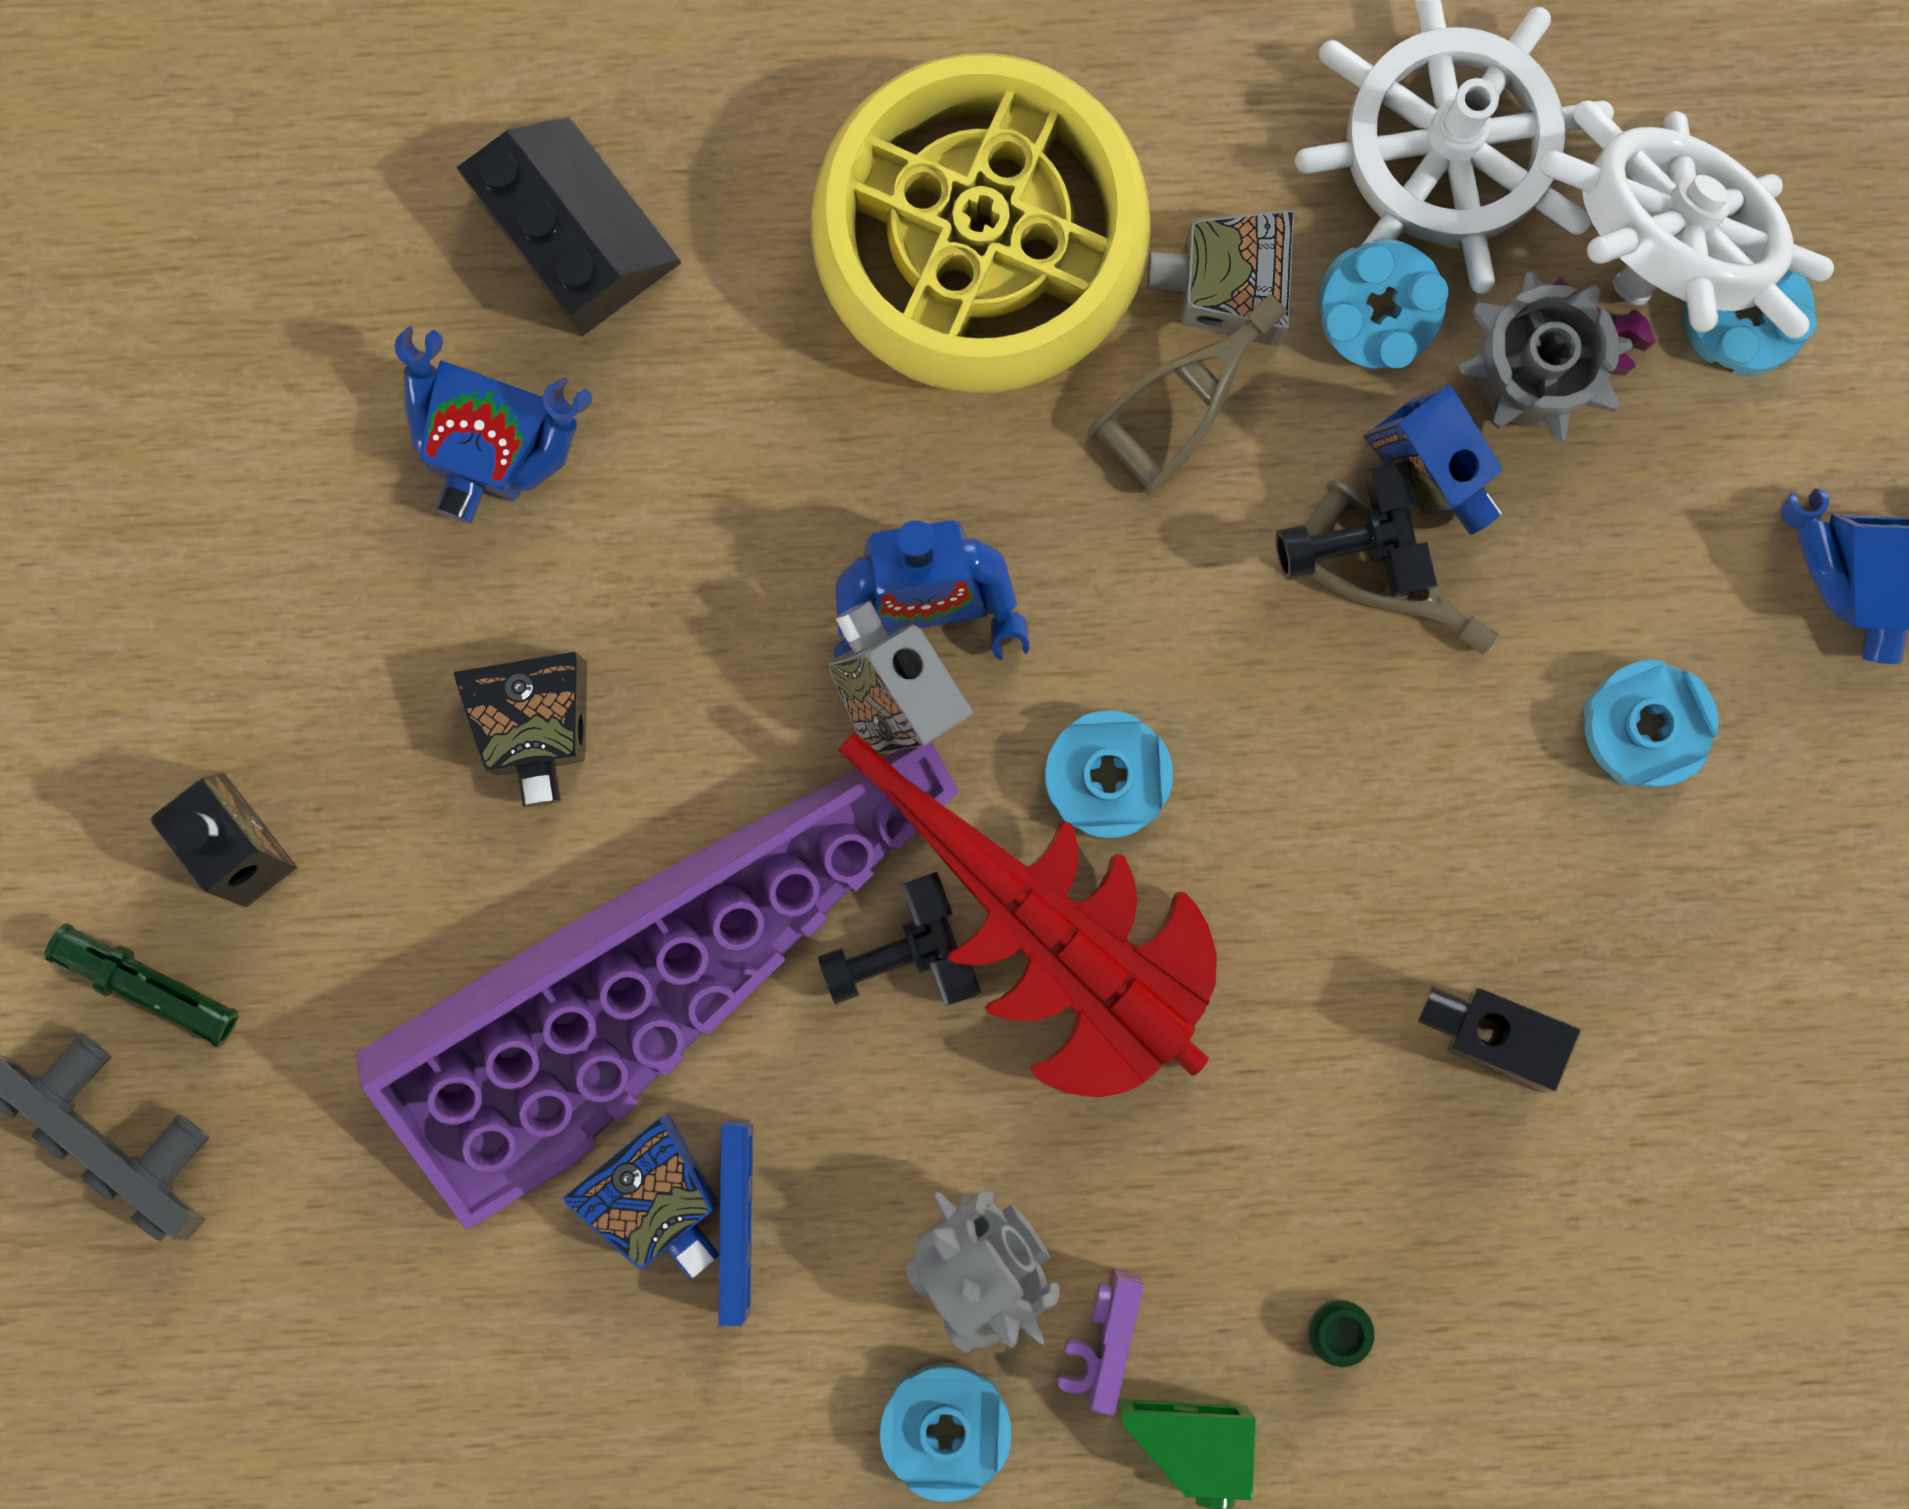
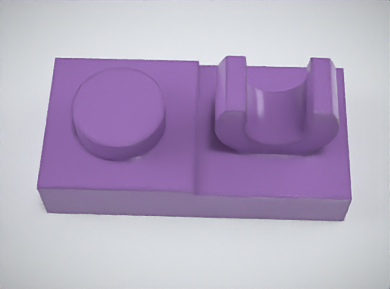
(1116, 1312)

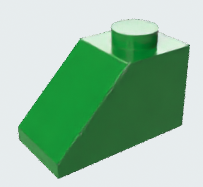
(1198, 1446)

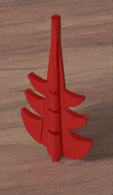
(1128, 999)

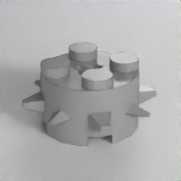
(1563, 329)
(983, 1272)

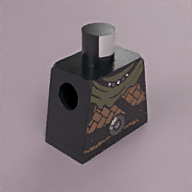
(528, 719)
(219, 835)

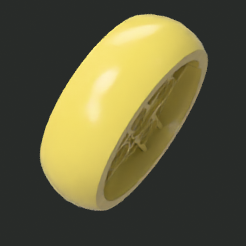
(874, 176)

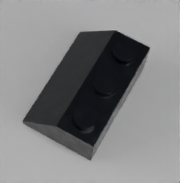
(568, 219)

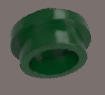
(1341, 1333)

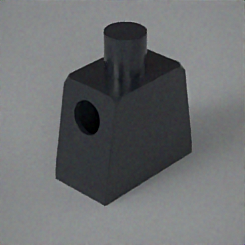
(1531, 1044)

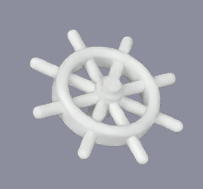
(1453, 135)
(1686, 221)

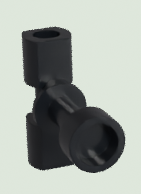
(1383, 532)
(926, 943)

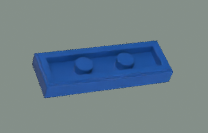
(735, 1222)

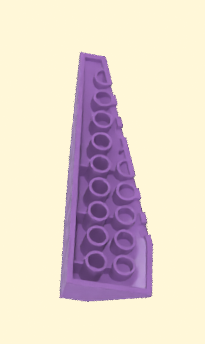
(567, 1034)

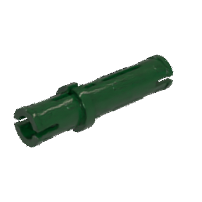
(119, 973)

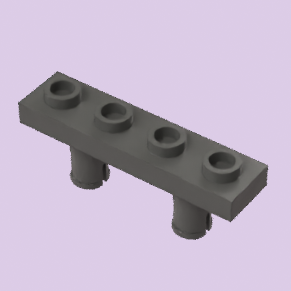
(109, 1169)

